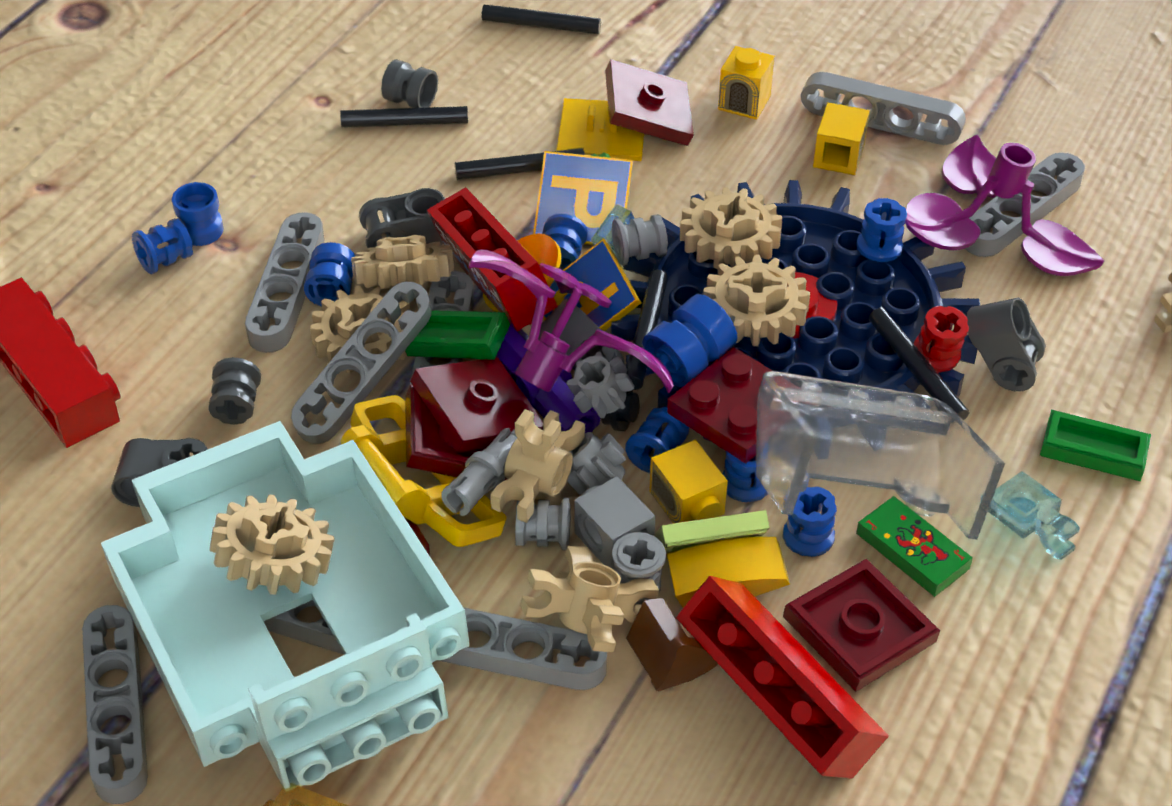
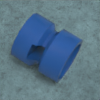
(696, 336)

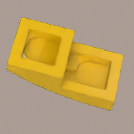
(745, 560)

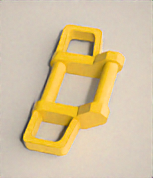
(412, 500)

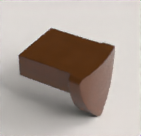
(665, 648)

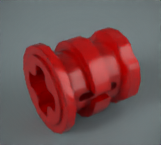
(945, 342)

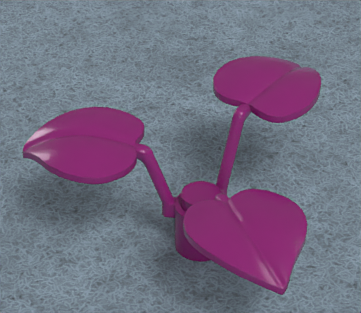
(975, 170)
(548, 355)

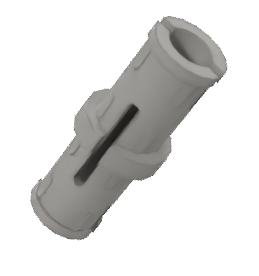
(482, 474)

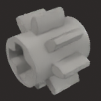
(600, 384)
(596, 462)

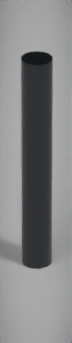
(541, 19)
(404, 116)
(504, 165)
(647, 321)
(915, 361)

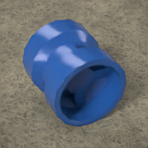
(197, 209)
(329, 272)

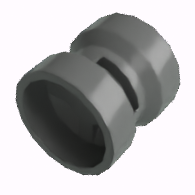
(409, 85)

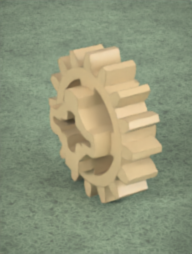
(730, 227)
(401, 261)
(760, 298)
(346, 316)
(271, 544)

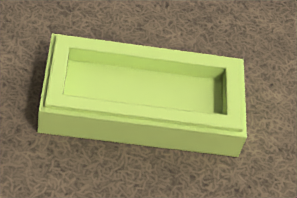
(697, 532)

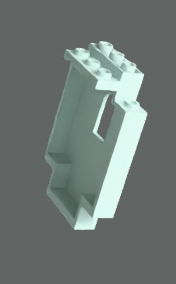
(210, 633)

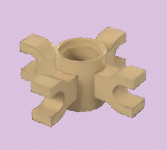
(537, 463)
(587, 597)

